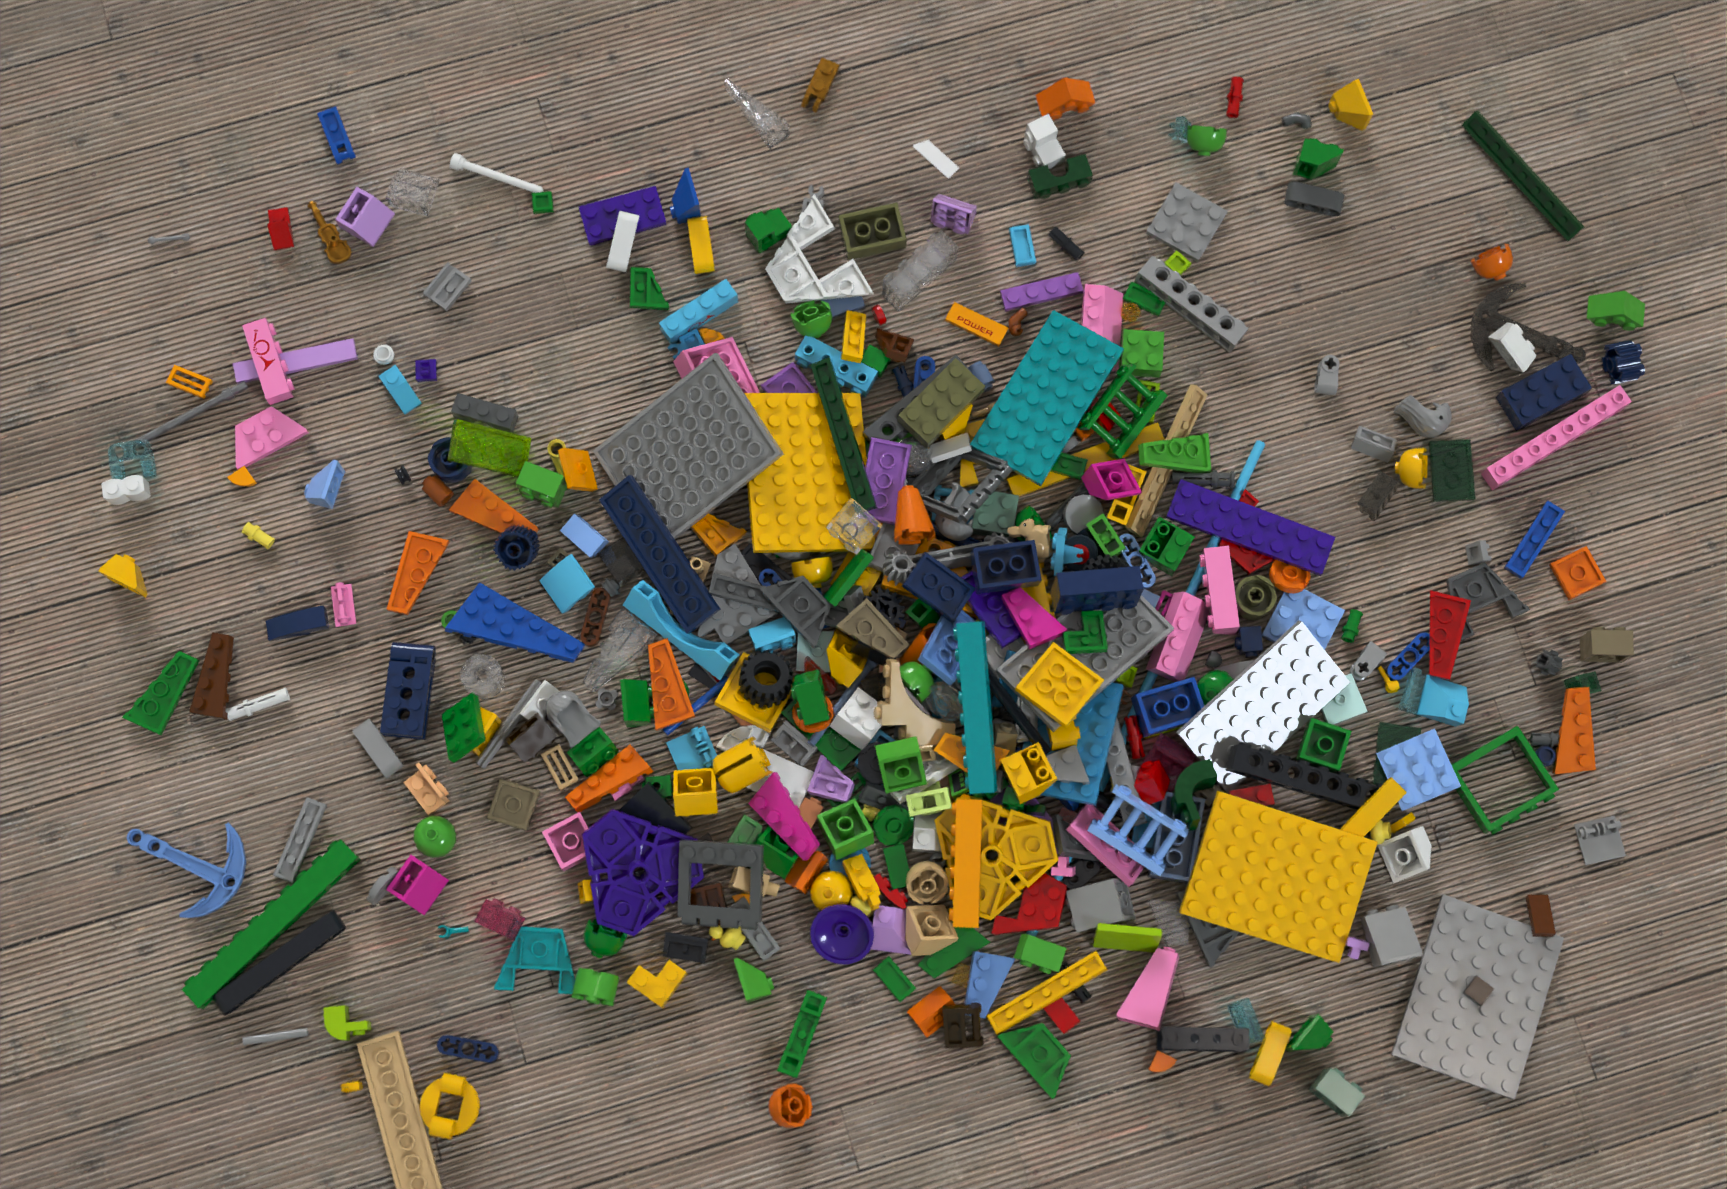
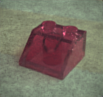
(1172, 757)

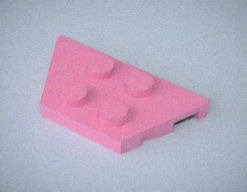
(264, 435)

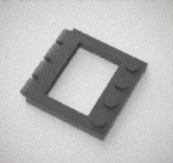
(931, 478)
(720, 854)

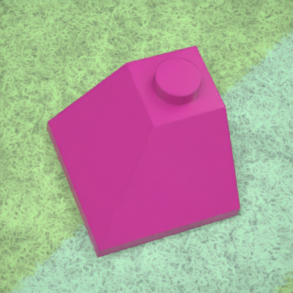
(1110, 480)

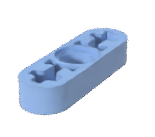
(1134, 545)

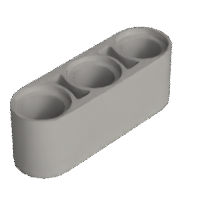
(377, 748)

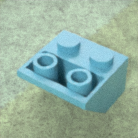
(772, 636)

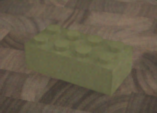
(941, 403)

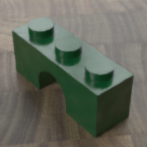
(1045, 184)

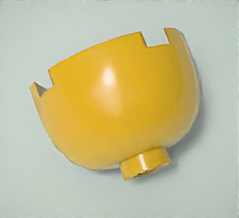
(1413, 468)
(814, 570)
(831, 889)

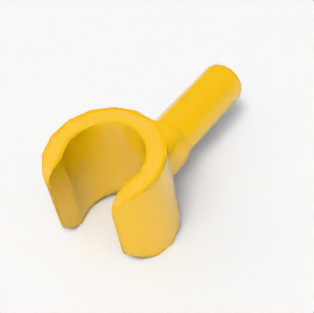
(1390, 686)

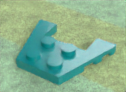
(538, 950)

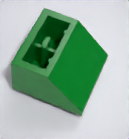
(1316, 158)
(1166, 546)

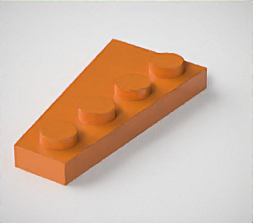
(487, 509)
(415, 568)
(669, 694)

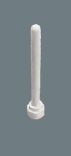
(458, 162)

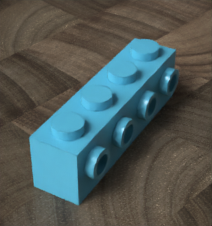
(853, 375)

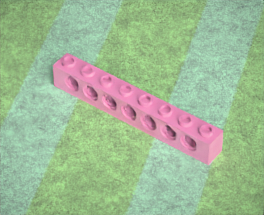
(1556, 437)

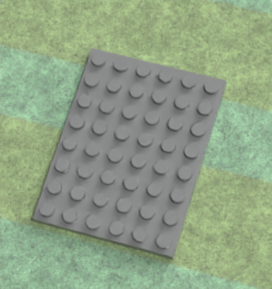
(692, 446)
(1450, 1030)

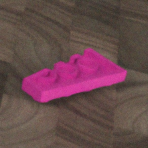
(784, 817)

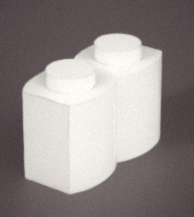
(130, 488)

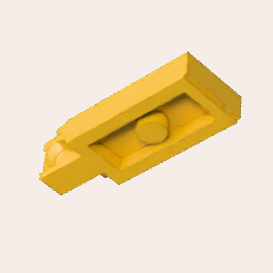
(862, 880)

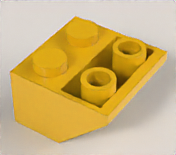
(1028, 772)

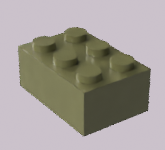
(872, 231)

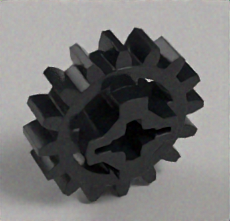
(892, 603)

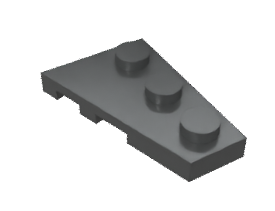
(1067, 844)

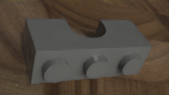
(492, 414)

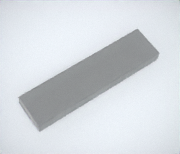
(300, 840)

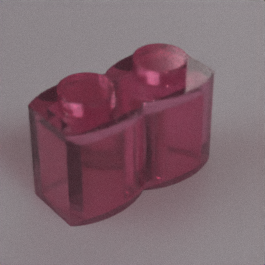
(500, 919)

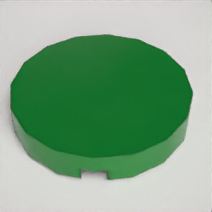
(893, 825)

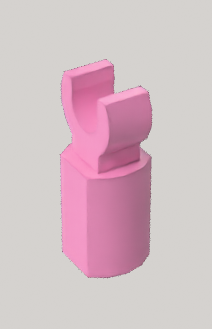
(625, 789)

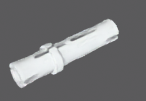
(257, 704)

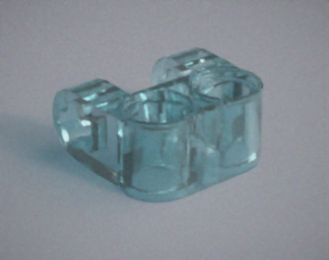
(129, 447)

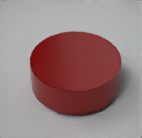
(879, 315)

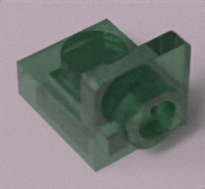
(1583, 680)

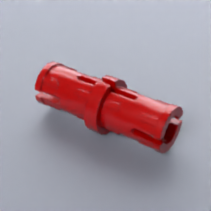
(1234, 97)
(1134, 736)

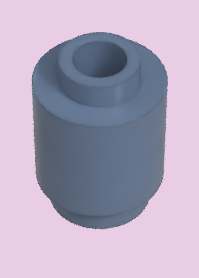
(982, 373)

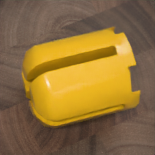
(741, 766)

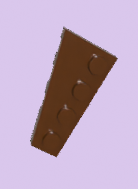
(211, 689)

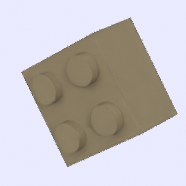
(1606, 645)

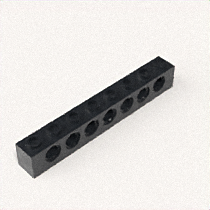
(1239, 764)

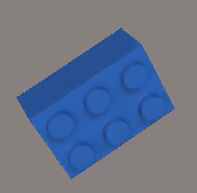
(1167, 706)

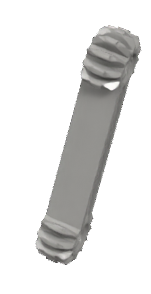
(950, 557)

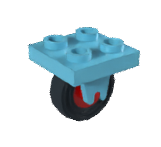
(1072, 551)

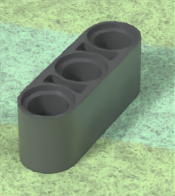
(1314, 199)

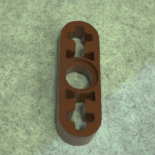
(586, 630)

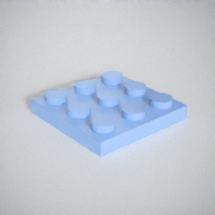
(1315, 612)
(1419, 768)

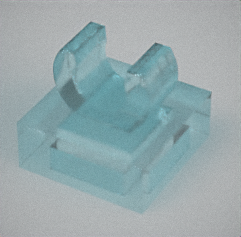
(1180, 129)

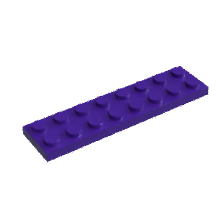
(1250, 527)

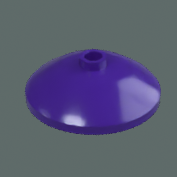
(842, 945)

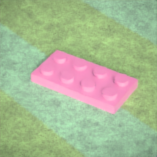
(1119, 863)

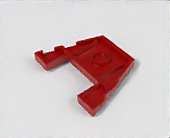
(1247, 559)
(1039, 908)

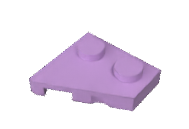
(830, 782)

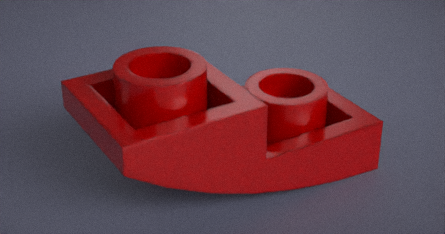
(894, 897)
(1062, 1015)

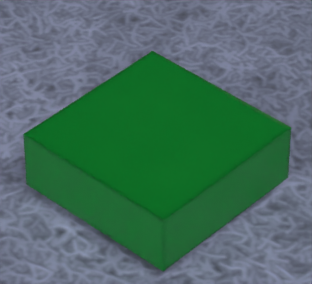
(542, 202)

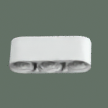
(622, 241)

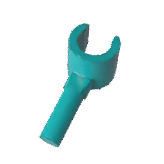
(449, 931)

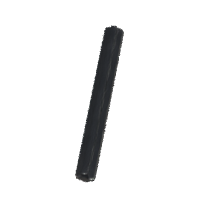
(1016, 713)

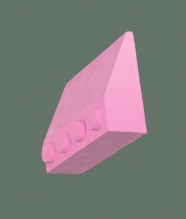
(729, 353)

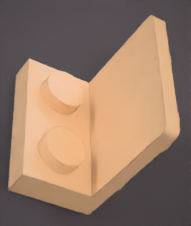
(427, 792)

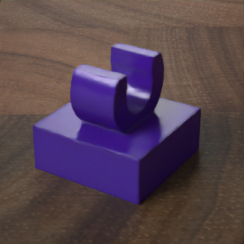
(426, 370)

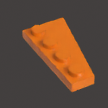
(1576, 741)
(617, 772)

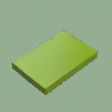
(1127, 937)

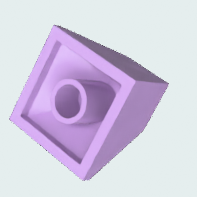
(889, 930)

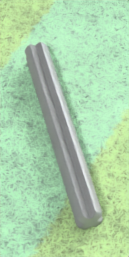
(507, 727)

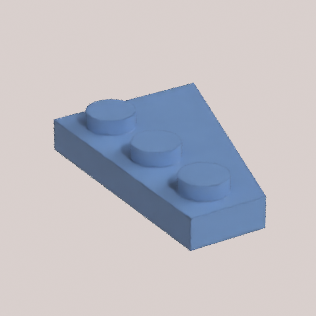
(986, 979)

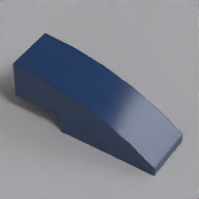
(297, 623)

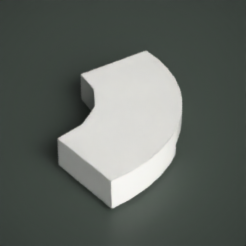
(741, 734)

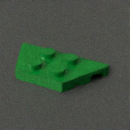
(1039, 1054)

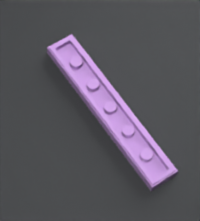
(303, 359)

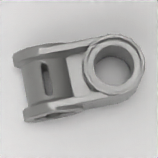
(1327, 379)
(1369, 659)

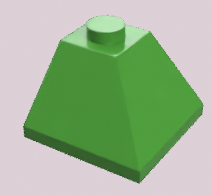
(753, 981)

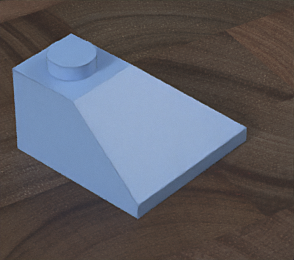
(325, 485)

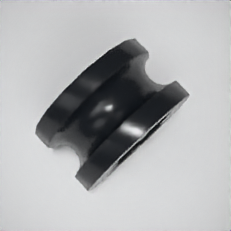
(402, 475)

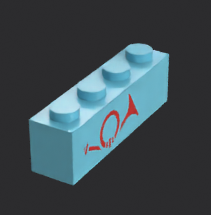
(699, 311)

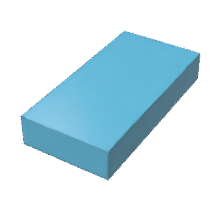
(1022, 245)

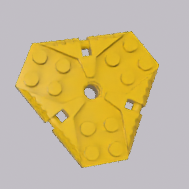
(1023, 849)

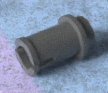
(1544, 739)

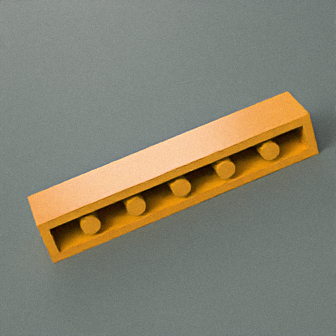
(967, 862)

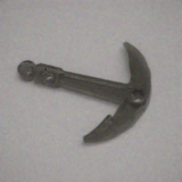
(1481, 328)

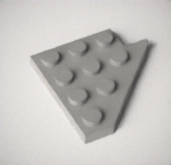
(734, 617)

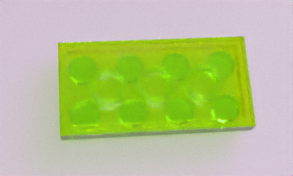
(488, 448)

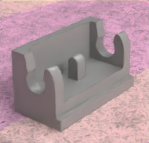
(793, 743)

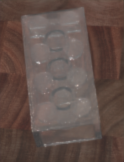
(919, 270)

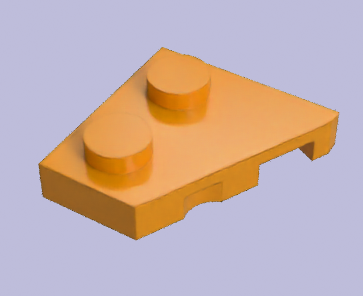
(717, 533)

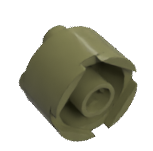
(1265, 599)

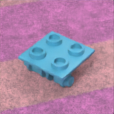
(692, 750)

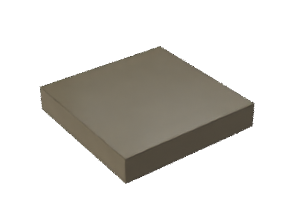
(513, 805)

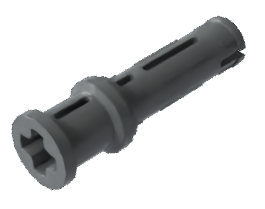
(1214, 476)

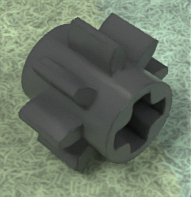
(1549, 662)

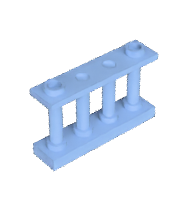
(1119, 838)

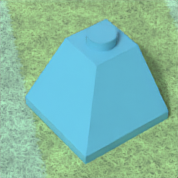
(1443, 701)

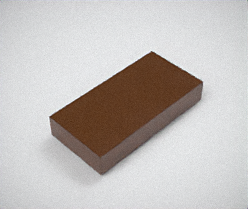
(1540, 915)

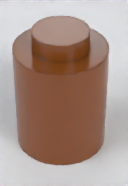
(437, 490)

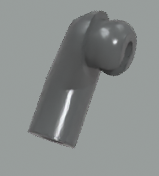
(1297, 117)

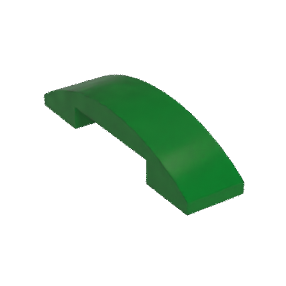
(802, 1034)

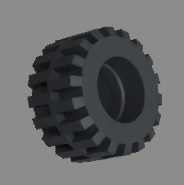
(765, 663)

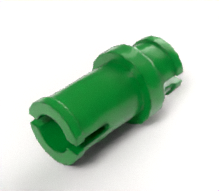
(1351, 630)

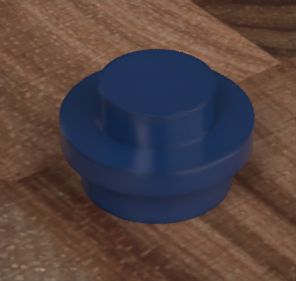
(1546, 755)

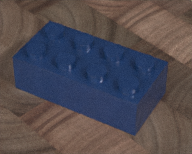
(1543, 392)
(1097, 589)

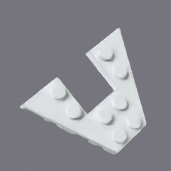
(793, 273)

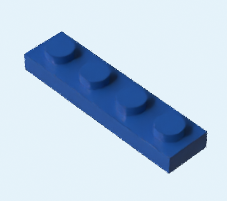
(1534, 539)

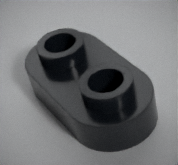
(1082, 873)

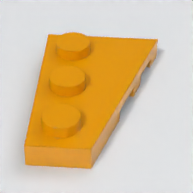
(951, 748)

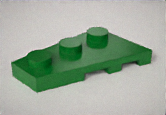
(946, 958)

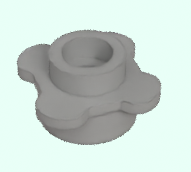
(602, 694)

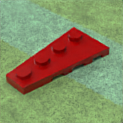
(1446, 629)

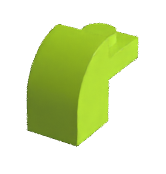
(338, 1025)

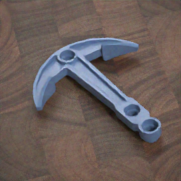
(218, 876)

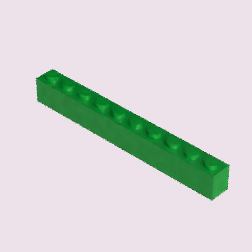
(271, 924)

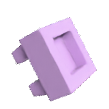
(1355, 947)

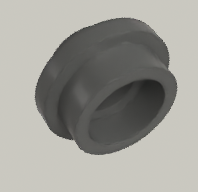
(611, 587)

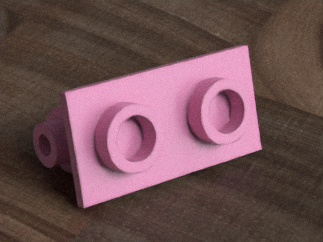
(343, 604)

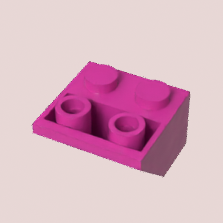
(417, 885)

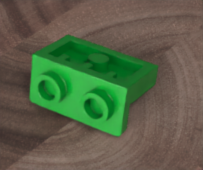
(593, 752)

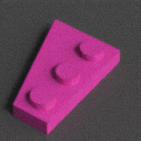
(1031, 618)

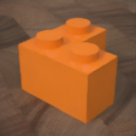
(1065, 96)

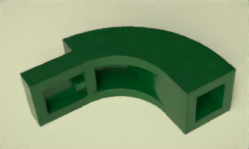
(1192, 779)

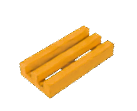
(204, 388)

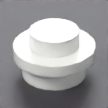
(383, 354)

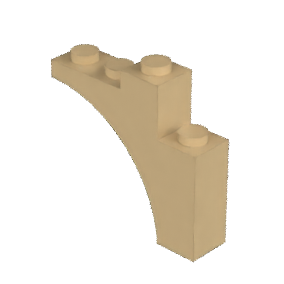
(900, 710)

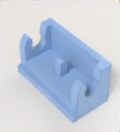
(584, 535)

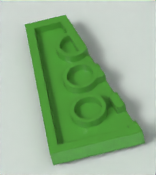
(1181, 454)

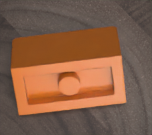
(806, 871)
(929, 1011)

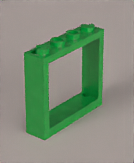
(1471, 803)

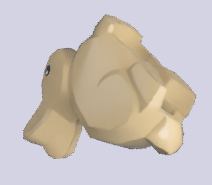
(1039, 533)

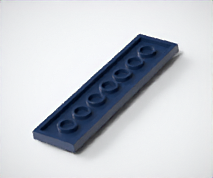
(659, 554)

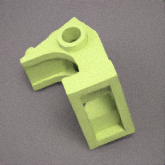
(929, 801)

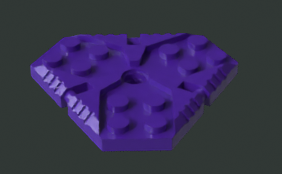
(619, 846)

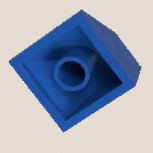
(685, 199)

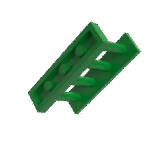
(1141, 414)

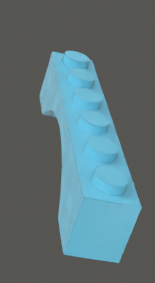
(648, 606)

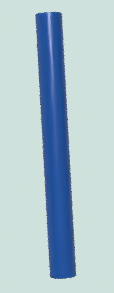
(700, 702)

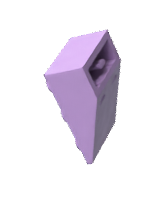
(952, 214)

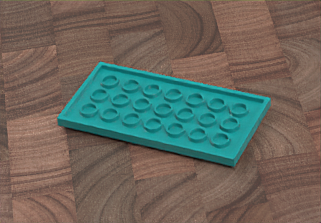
(1047, 397)

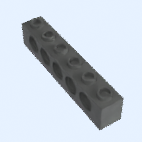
(890, 418)

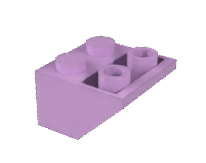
(364, 217)

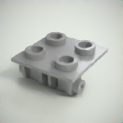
(1600, 840)

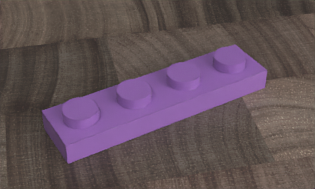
(1041, 291)

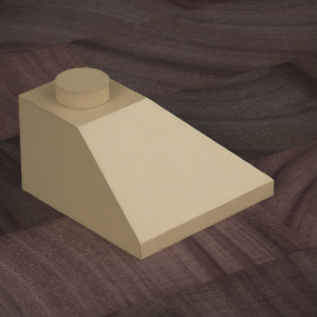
(928, 929)

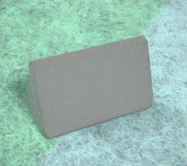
(1374, 444)

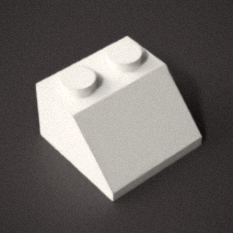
(1513, 347)

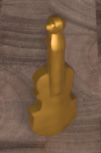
(336, 250)

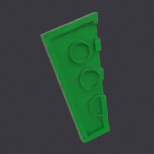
(162, 696)

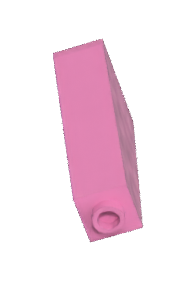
(1150, 994)

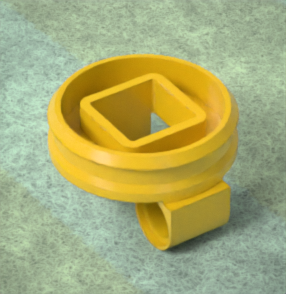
(430, 1100)

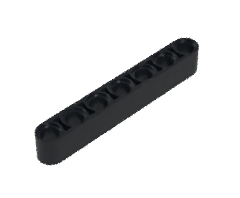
(279, 963)

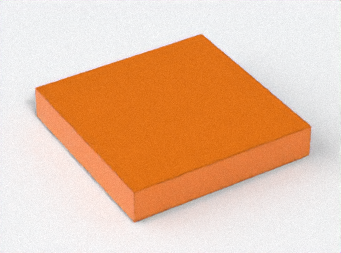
(1577, 573)

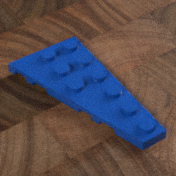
(507, 624)

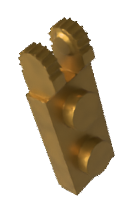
(820, 83)

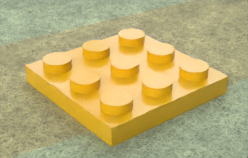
(1059, 685)
(733, 701)

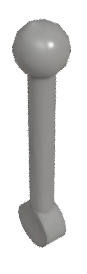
(152, 240)

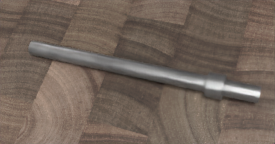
(227, 394)

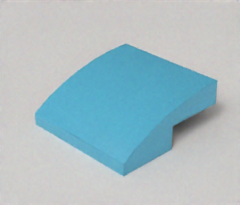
(567, 583)

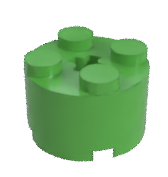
(595, 987)

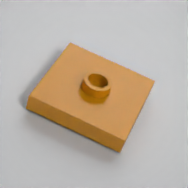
(577, 469)

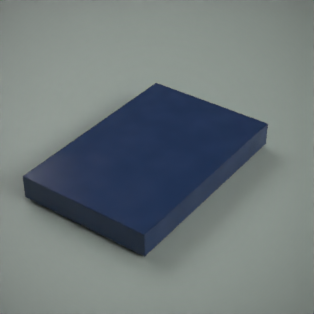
(938, 587)

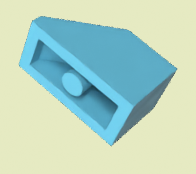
(399, 389)

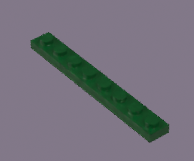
(1523, 176)
(843, 434)

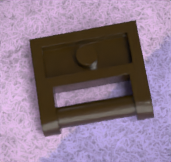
(956, 1029)

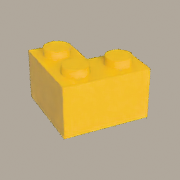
(658, 988)

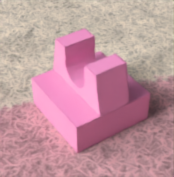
(1063, 867)

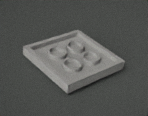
(1186, 222)

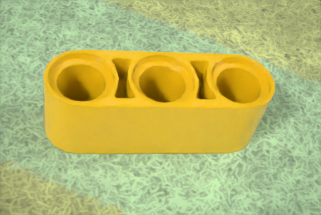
(700, 245)
(1270, 1053)

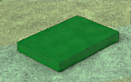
(848, 577)

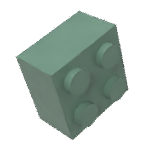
(995, 514)
(1337, 1092)

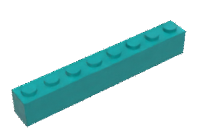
(976, 707)

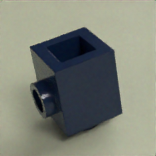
(1249, 641)

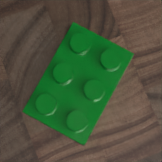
(463, 727)

